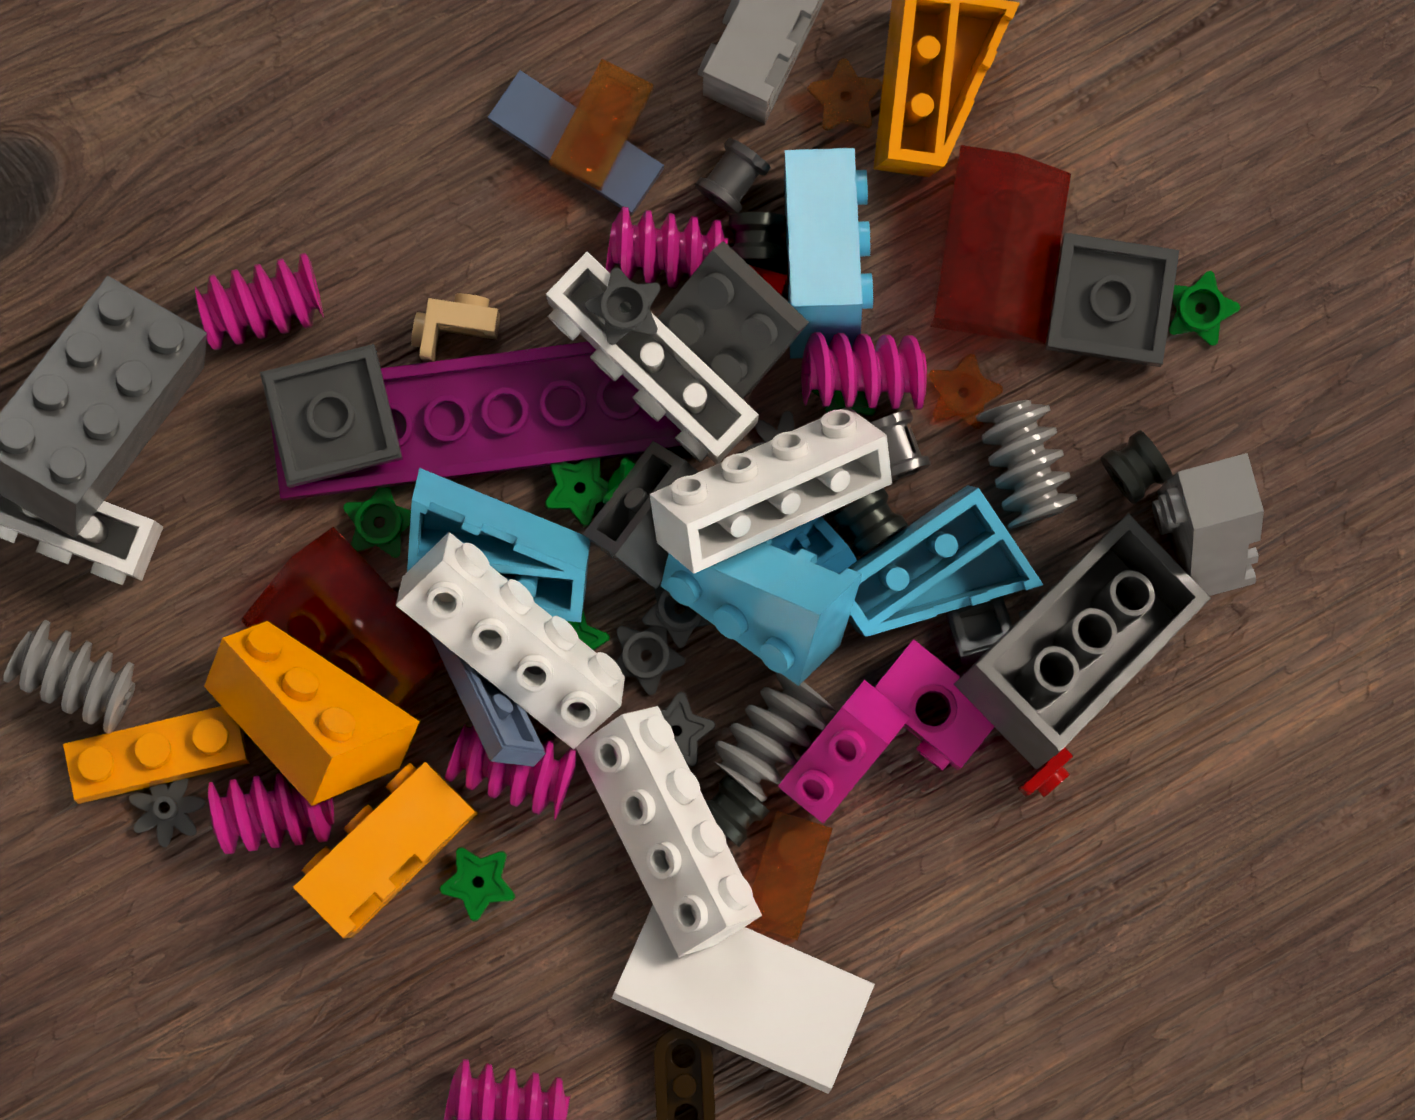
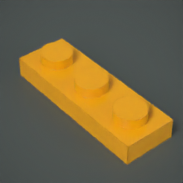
(154, 754)

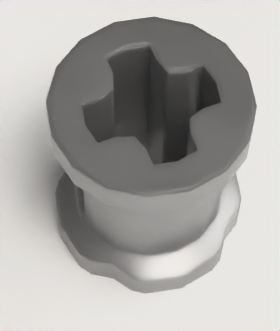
(732, 176)
(902, 445)

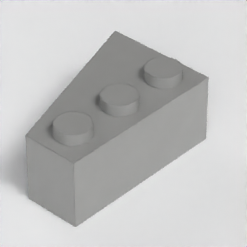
(756, 53)
(1212, 521)

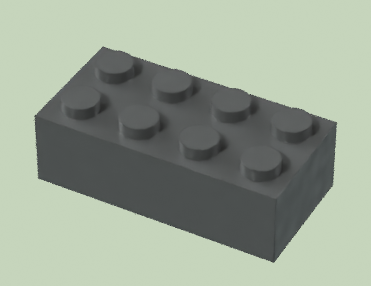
(95, 404)
(1082, 642)

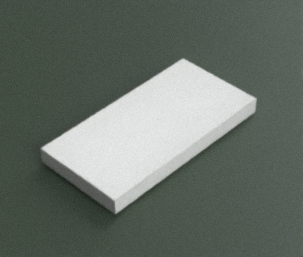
(750, 999)

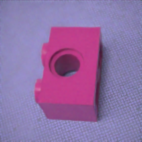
(921, 673)
(844, 751)

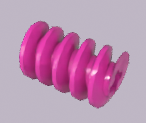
(660, 247)
(259, 302)
(864, 369)
(545, 781)
(266, 813)
(487, 1100)

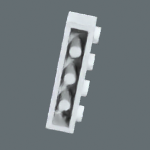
(659, 365)
(770, 489)
(112, 539)
(511, 640)
(668, 830)

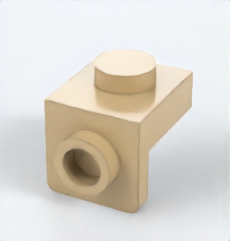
(464, 316)

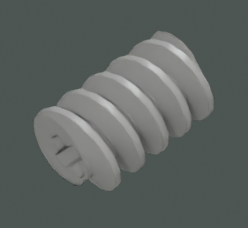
(1026, 461)
(72, 675)
(772, 735)

